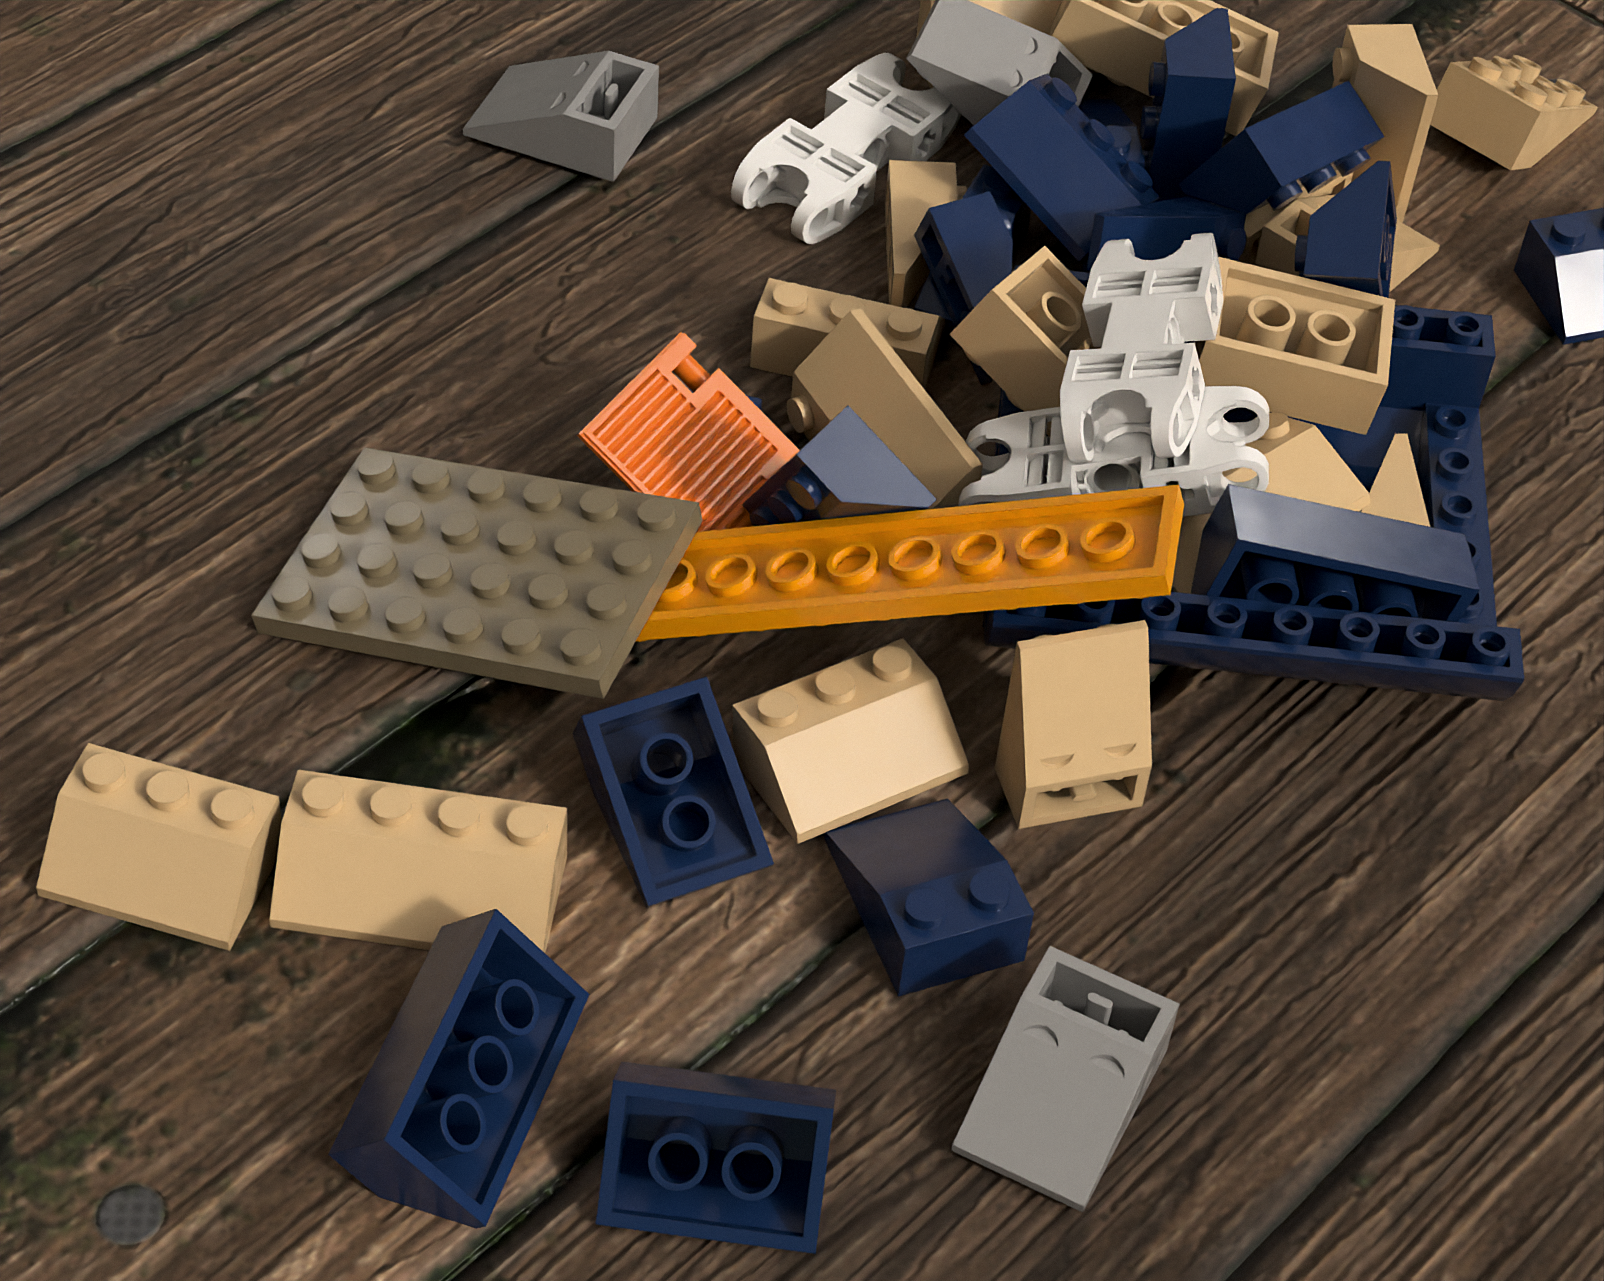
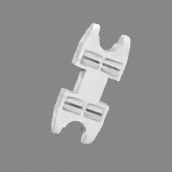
(835, 164)
(1144, 370)
(1042, 468)

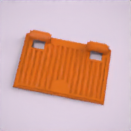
(689, 444)

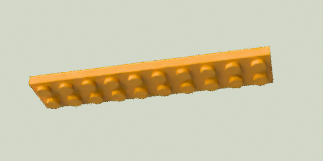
(924, 563)

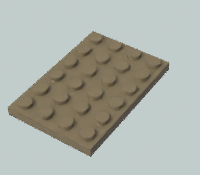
(481, 571)

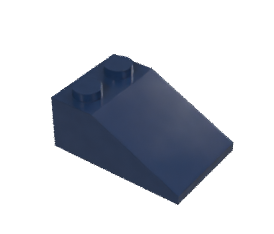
(672, 791)
(932, 895)

